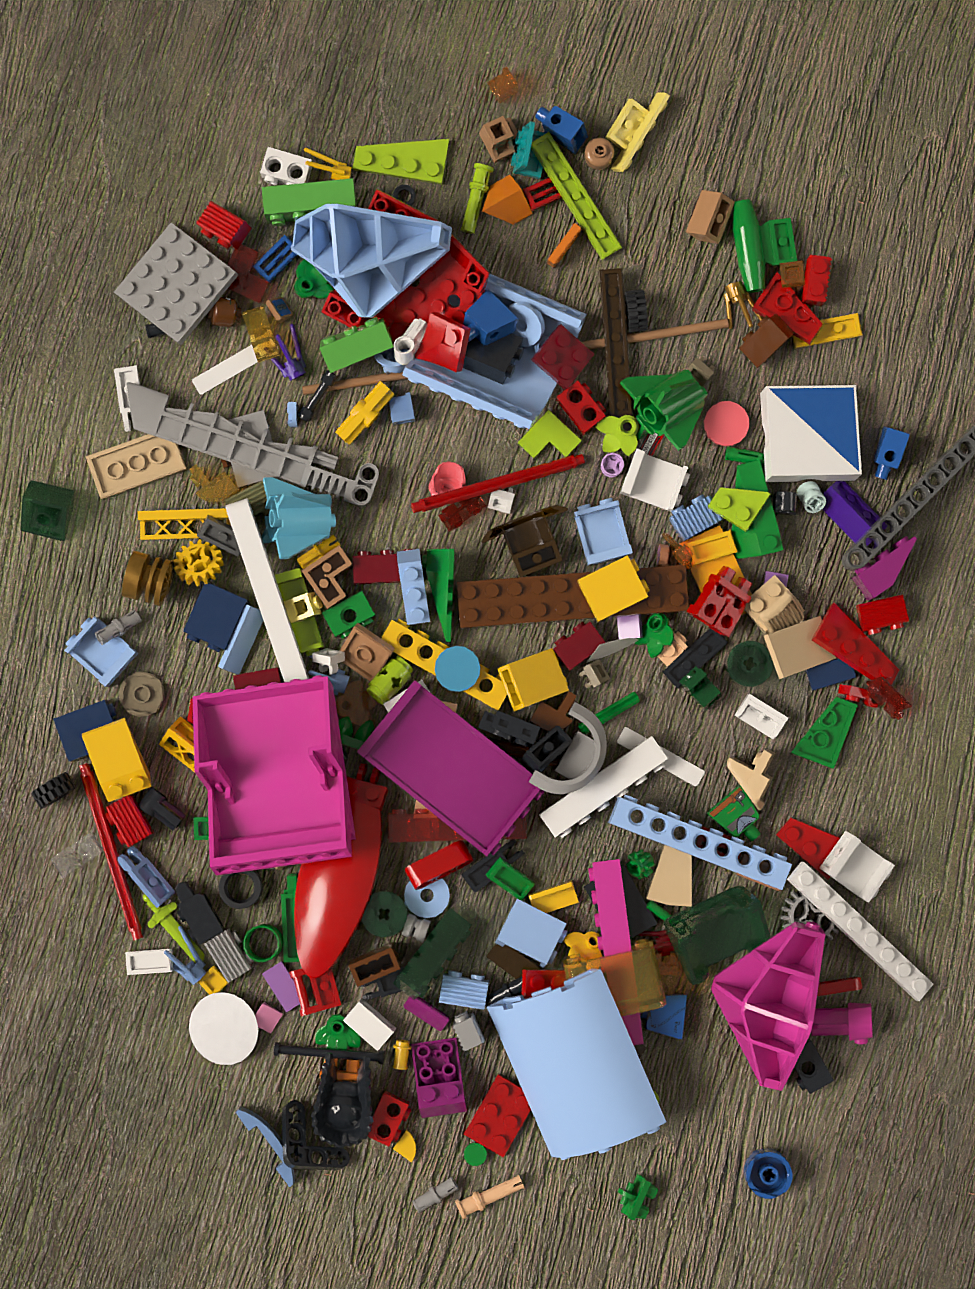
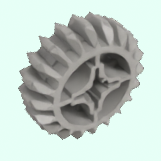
(806, 903)

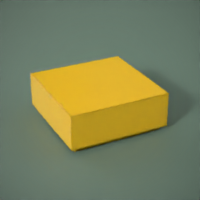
(213, 981)

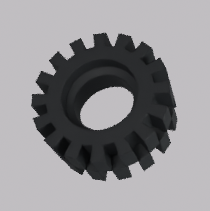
(636, 310)
(53, 790)

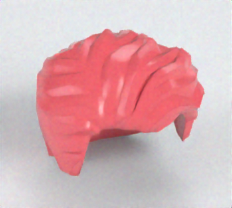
(447, 478)

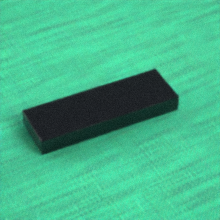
(696, 655)

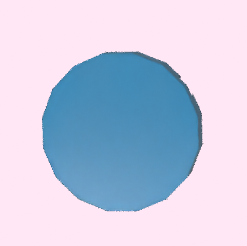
(457, 668)

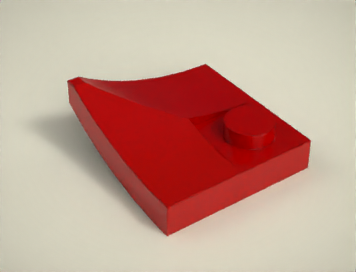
(444, 342)

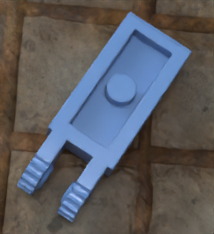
(146, 876)

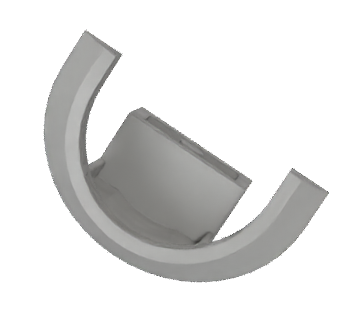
(580, 760)

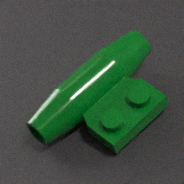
(758, 244)

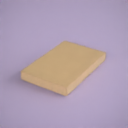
(794, 649)

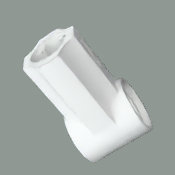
(409, 340)

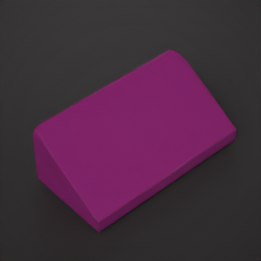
(427, 1012)

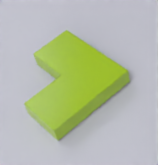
(549, 430)

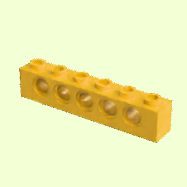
(420, 639)

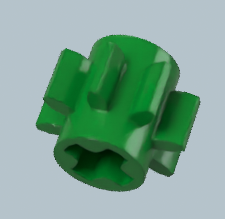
(640, 864)

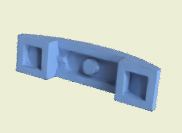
(251, 1120)

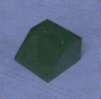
(46, 510)

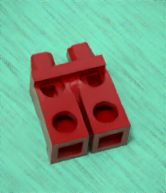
(721, 601)

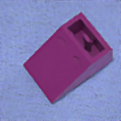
(882, 574)
(438, 1077)

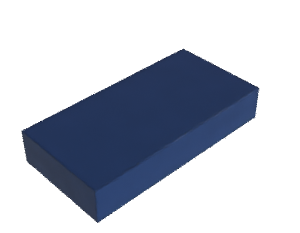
(829, 674)

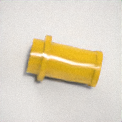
(401, 1054)

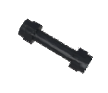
(307, 411)

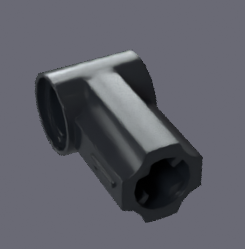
(156, 805)

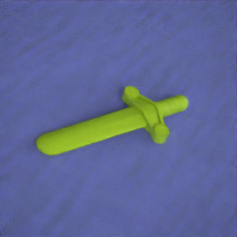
(163, 916)

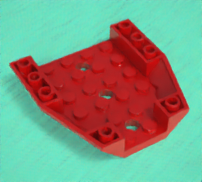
(453, 273)

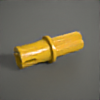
(317, 552)

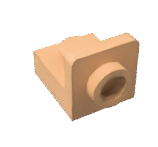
(671, 652)

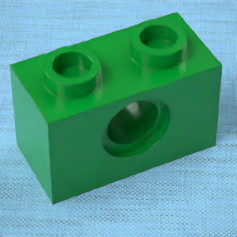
(335, 615)

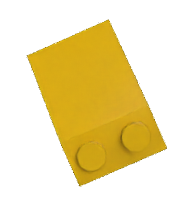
(117, 760)

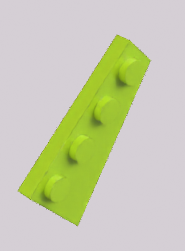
(406, 160)

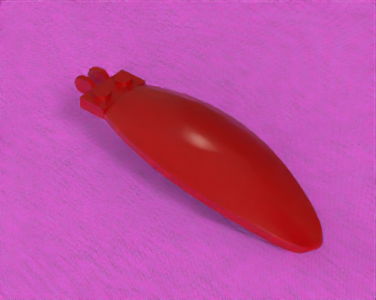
(336, 891)

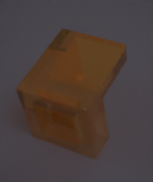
(503, 85)

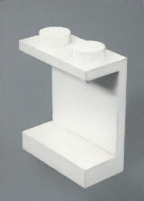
(654, 481)
(857, 867)

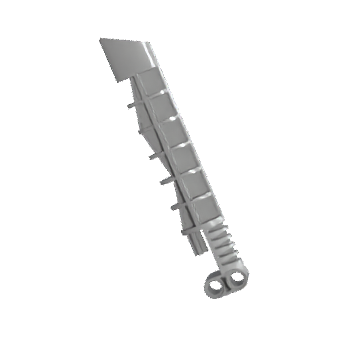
(229, 442)

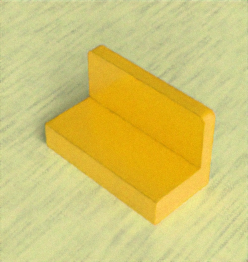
(554, 897)

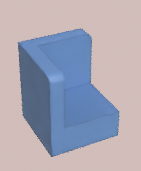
(402, 409)

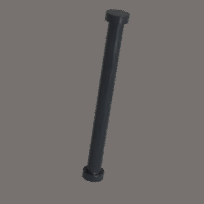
(321, 1052)

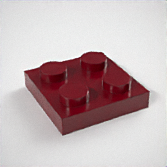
(562, 356)

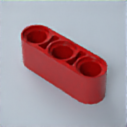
(439, 864)

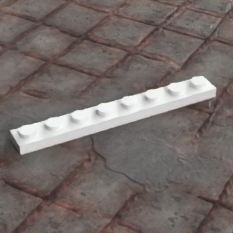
(860, 931)

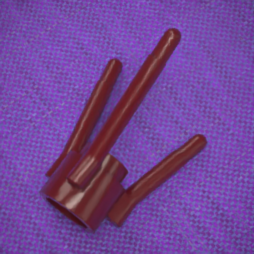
(662, 943)

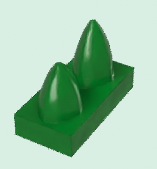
(360, 736)

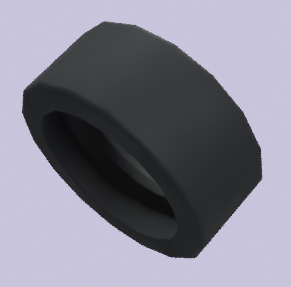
(258, 888)

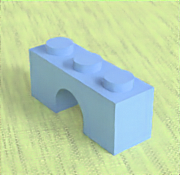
(413, 586)

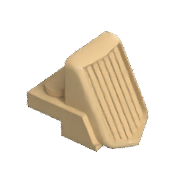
(774, 607)
(752, 779)

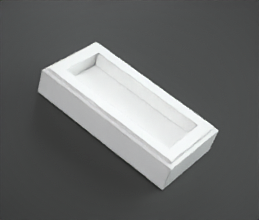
(148, 962)

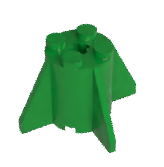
(667, 404)

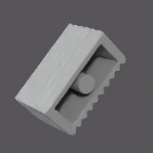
(229, 954)
(468, 1030)

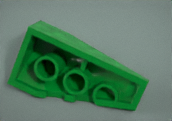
(763, 534)
(440, 573)

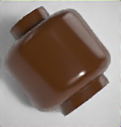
(224, 312)

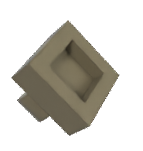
(701, 371)
(595, 673)

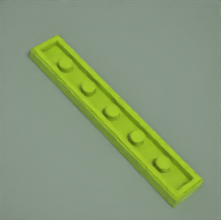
(575, 196)

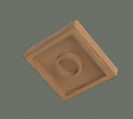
(366, 652)

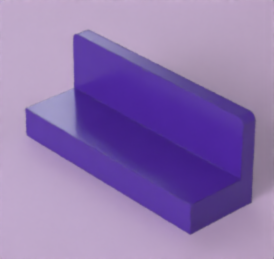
(849, 511)

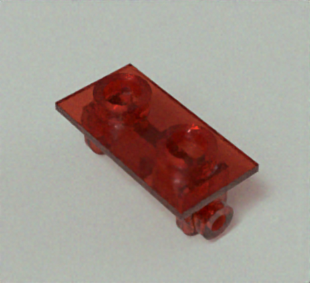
(454, 517)
(881, 691)

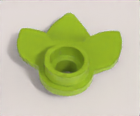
(616, 436)

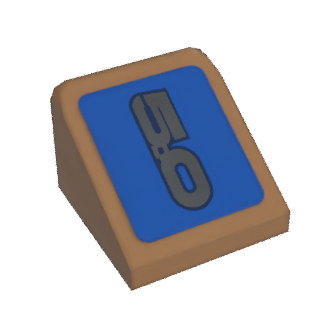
(279, 309)

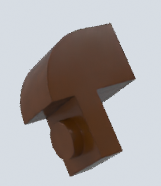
(548, 717)

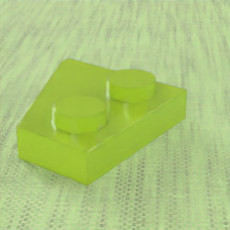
(738, 505)

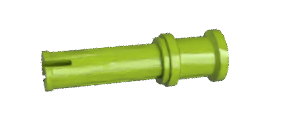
(478, 189)

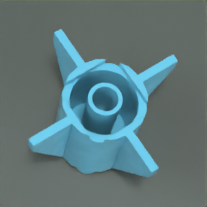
(295, 517)

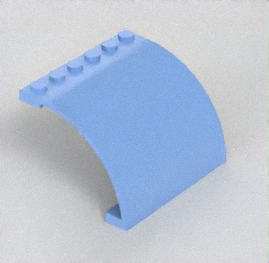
(528, 389)

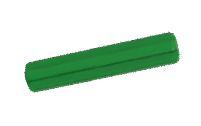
(613, 710)

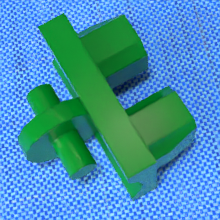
(634, 1196)

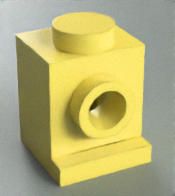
(297, 608)

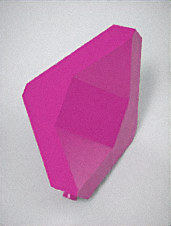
(773, 1000)

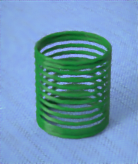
(248, 951)

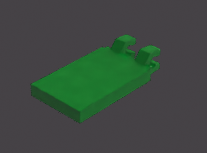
(288, 926)

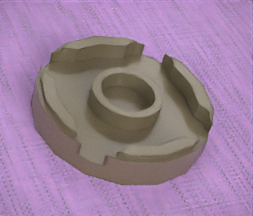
(141, 694)

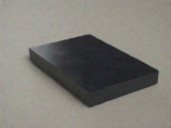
(638, 915)

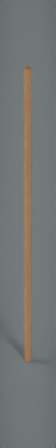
(591, 344)

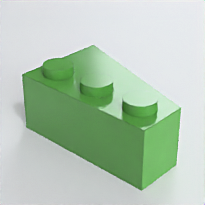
(356, 344)

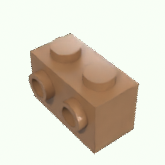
(710, 216)

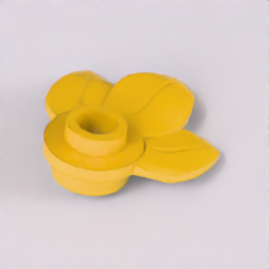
(580, 944)

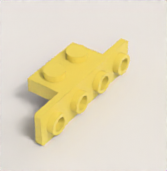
(632, 127)

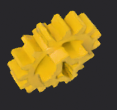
(198, 562)

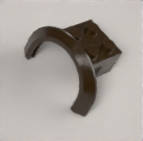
(530, 540)

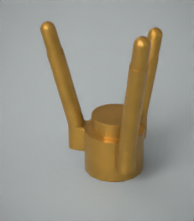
(737, 293)

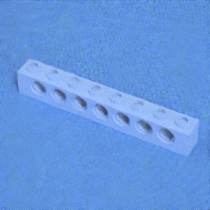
(774, 877)

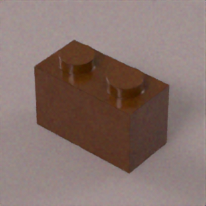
(766, 340)

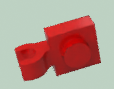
(855, 693)

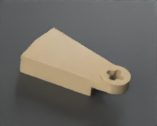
(672, 877)

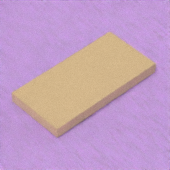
(134, 464)

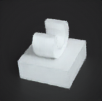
(501, 500)
(328, 658)

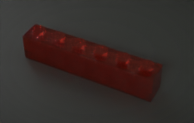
(428, 827)

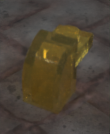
(260, 334)
(214, 491)

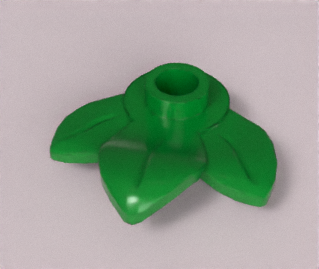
(310, 275)
(656, 635)
(337, 1038)

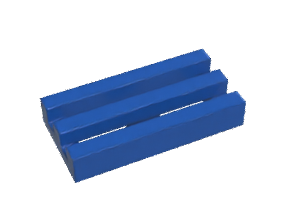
(282, 266)

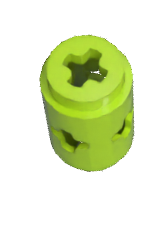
(397, 675)

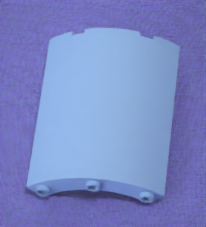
(577, 1066)

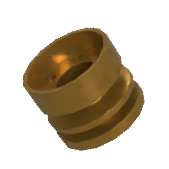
(151, 579)

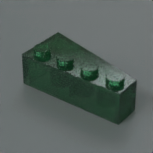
(432, 954)

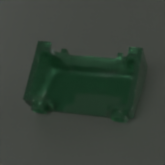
(716, 930)

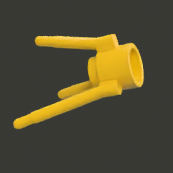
(339, 171)

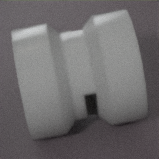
(415, 927)

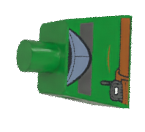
(736, 814)

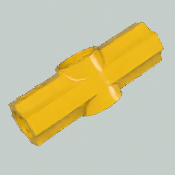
(364, 413)

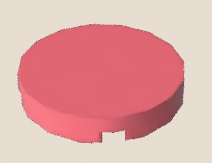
(726, 423)

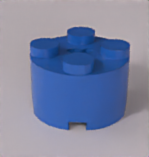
(774, 1184)

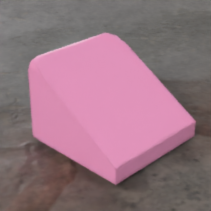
(267, 1017)

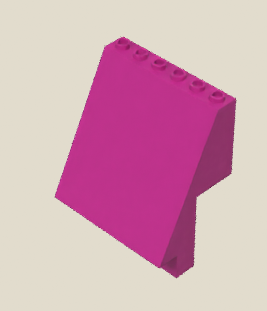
(273, 775)

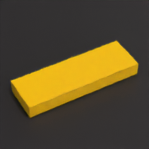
(834, 330)

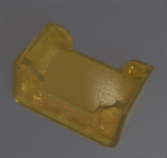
(630, 975)

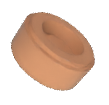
(662, 555)

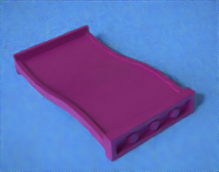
(451, 769)

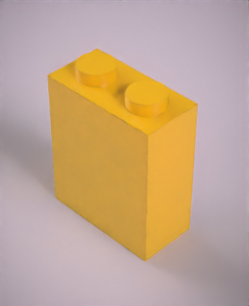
(613, 588)
(533, 679)

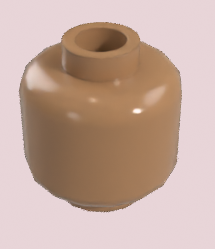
(596, 160)

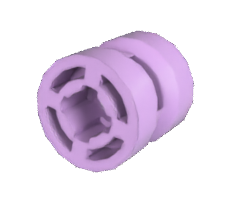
(612, 465)

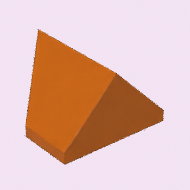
(507, 201)

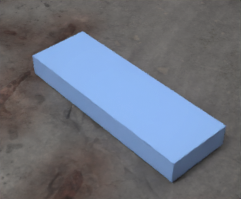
(241, 640)

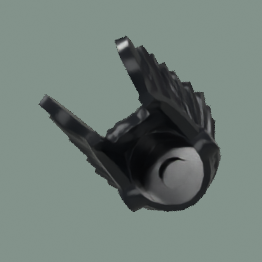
(343, 1107)

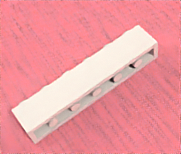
(605, 785)

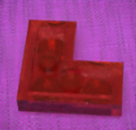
(247, 283)

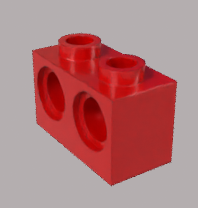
(576, 410)
(382, 1116)

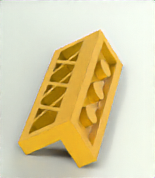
(177, 515)
(183, 734)

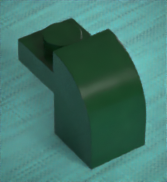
(700, 688)

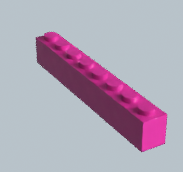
(613, 923)

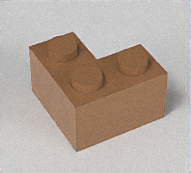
(323, 573)

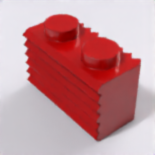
(223, 225)
(816, 280)
(882, 613)
(129, 821)

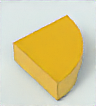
(406, 1146)

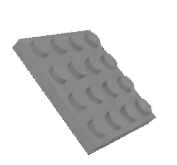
(176, 283)

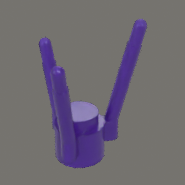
(294, 368)

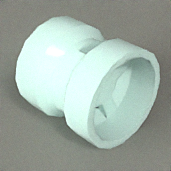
(811, 497)

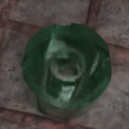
(759, 657)
(382, 926)

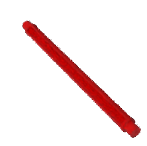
(497, 483)
(110, 851)

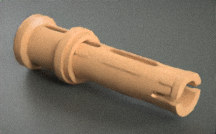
(480, 1200)

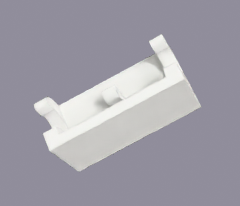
(761, 716)
(369, 1024)

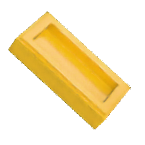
(712, 547)

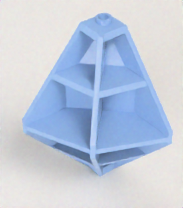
(369, 252)

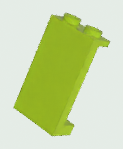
(306, 632)

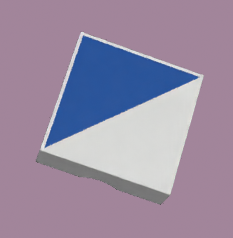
(811, 433)

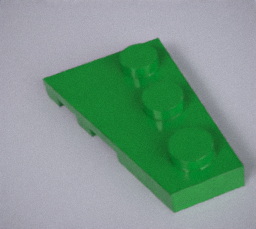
(827, 734)

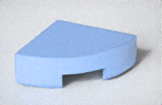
(292, 410)

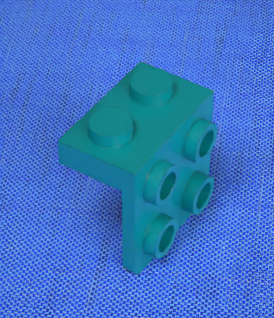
(525, 161)

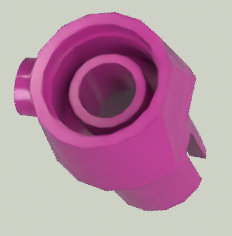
(850, 1021)

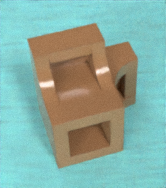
(499, 138)

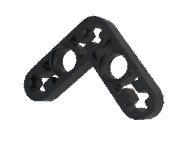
(303, 1151)

